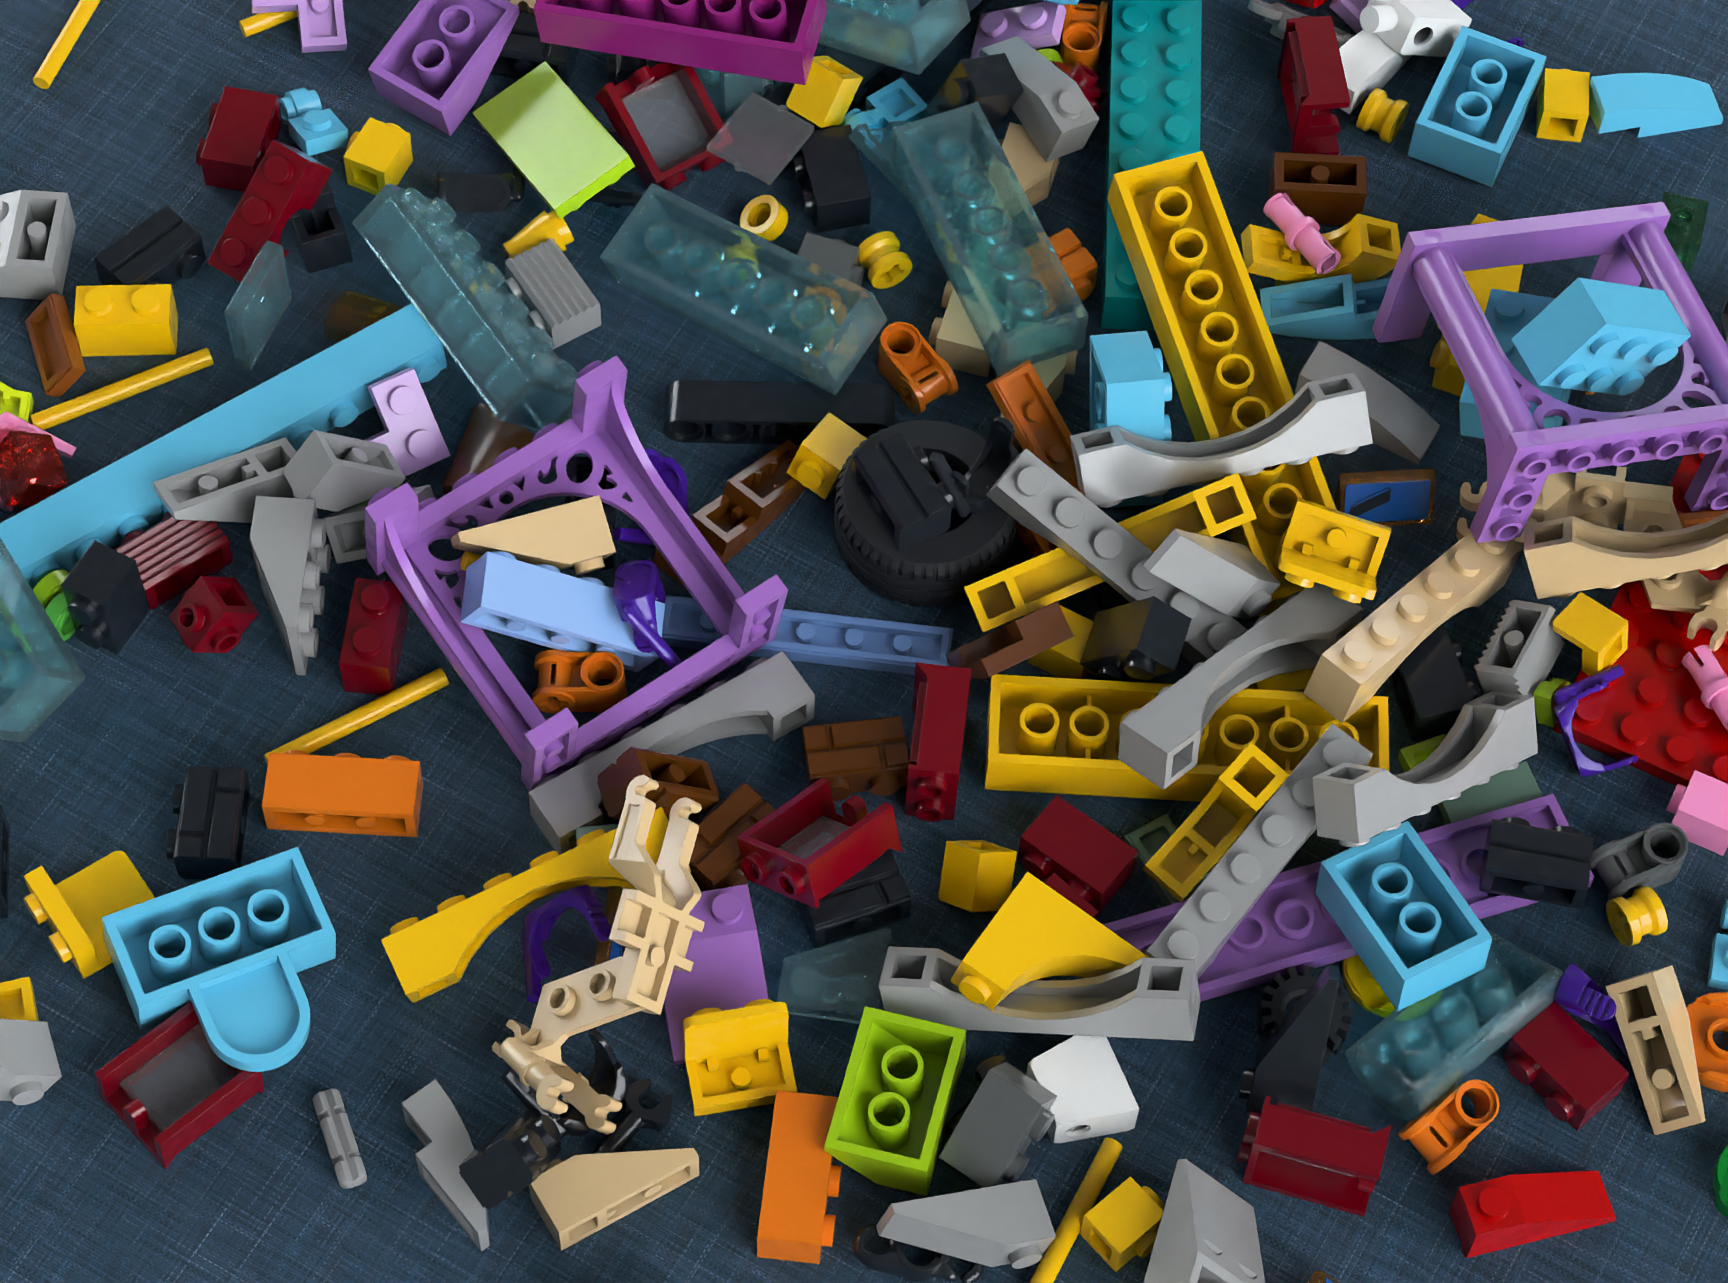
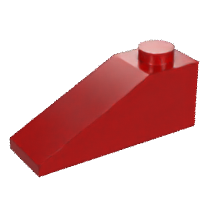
(1528, 1209)

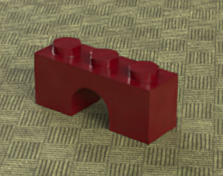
(278, 189)

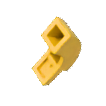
(1366, 247)
(1216, 822)

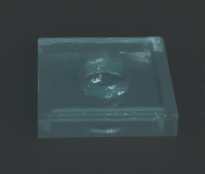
(258, 305)

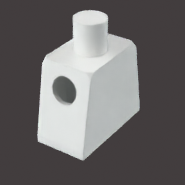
(1415, 25)
(1089, 1089)

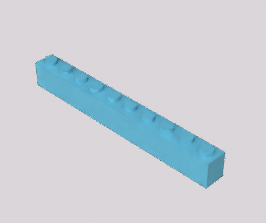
(310, 396)

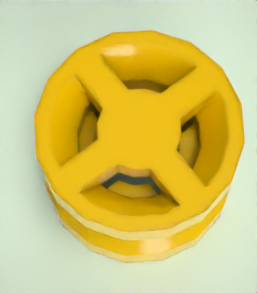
(1382, 115)
(884, 260)
(1636, 916)

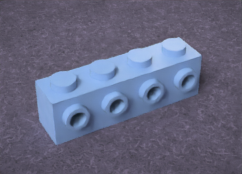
(549, 608)

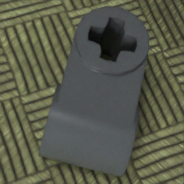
(1632, 863)

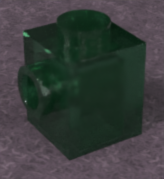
(1685, 226)

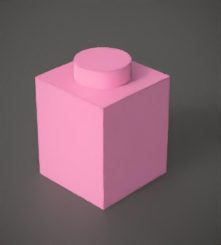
(1702, 812)

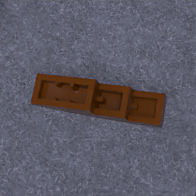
(747, 505)

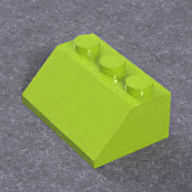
(896, 1099)

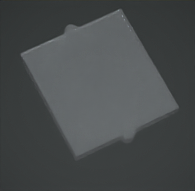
(760, 138)

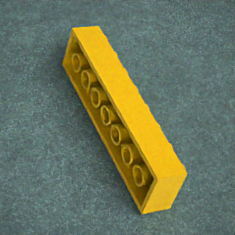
(1067, 736)

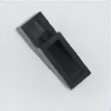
(321, 233)

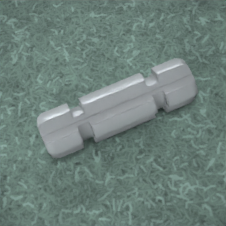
(339, 1138)

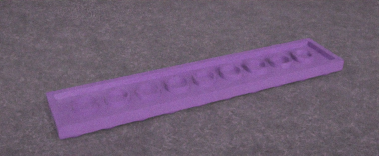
(1295, 929)

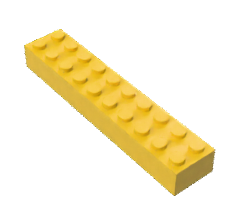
(1213, 334)

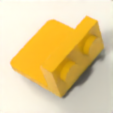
(1333, 551)
(78, 904)
(737, 1056)

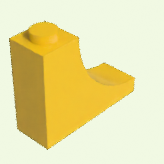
(1038, 938)

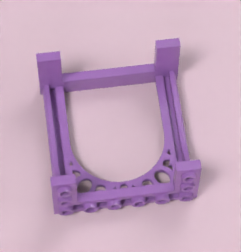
(600, 427)
(1516, 442)

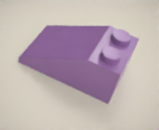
(443, 58)
(725, 960)

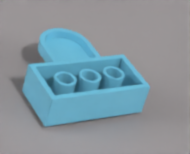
(231, 953)

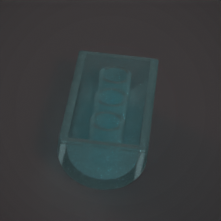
(1444, 1037)

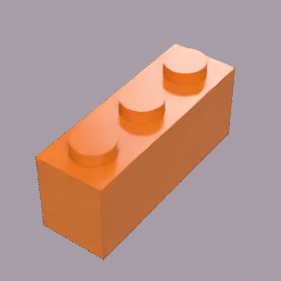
(343, 794)
(798, 1180)

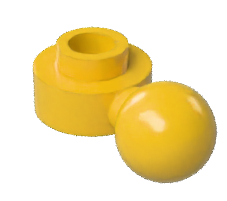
(764, 217)

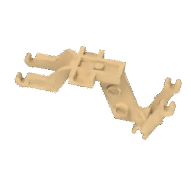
(1641, 508)
(656, 935)

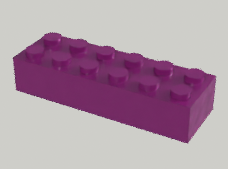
(720, 35)

